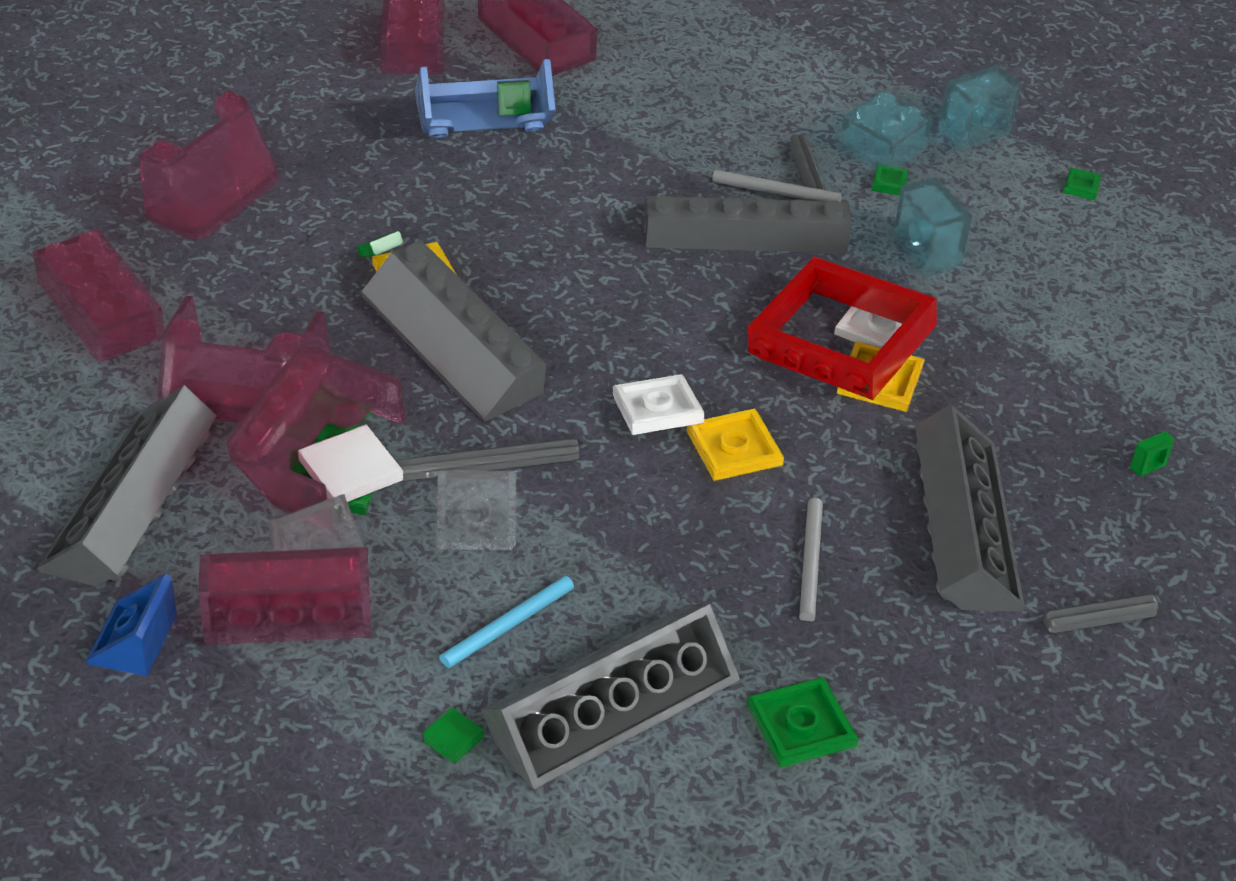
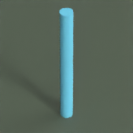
(506, 622)

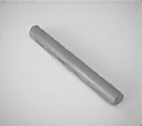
(774, 187)
(811, 560)

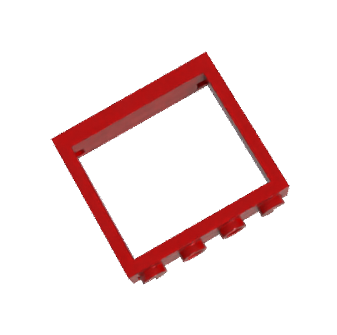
(897, 303)

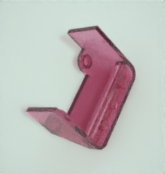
(223, 375)
(294, 410)

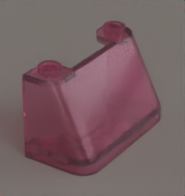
(212, 177)

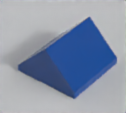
(136, 628)

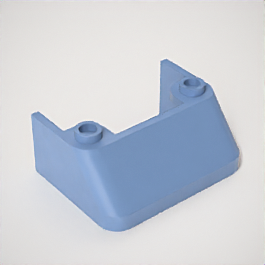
(475, 105)

